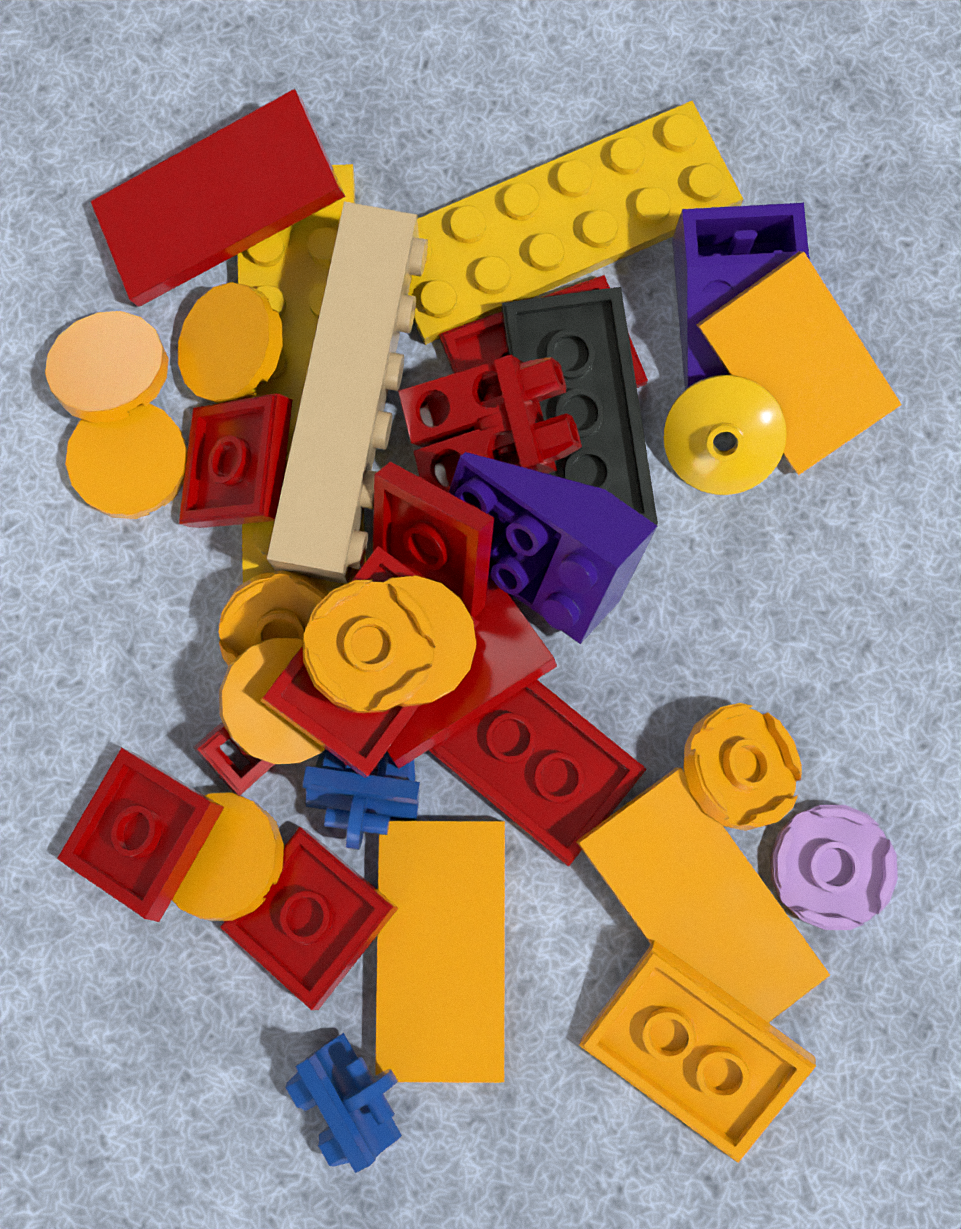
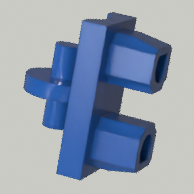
(361, 802)
(349, 1101)

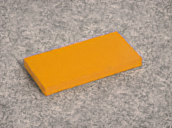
(702, 897)
(442, 952)

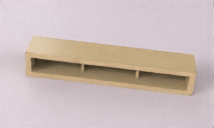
(346, 394)

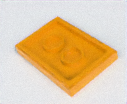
(804, 353)
(697, 1051)

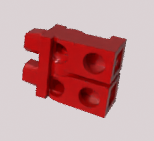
(489, 414)

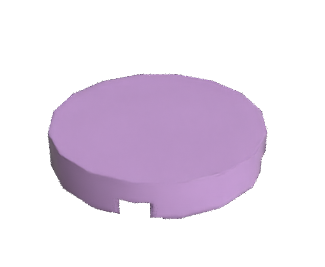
(811, 867)

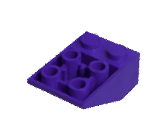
(720, 256)
(555, 540)

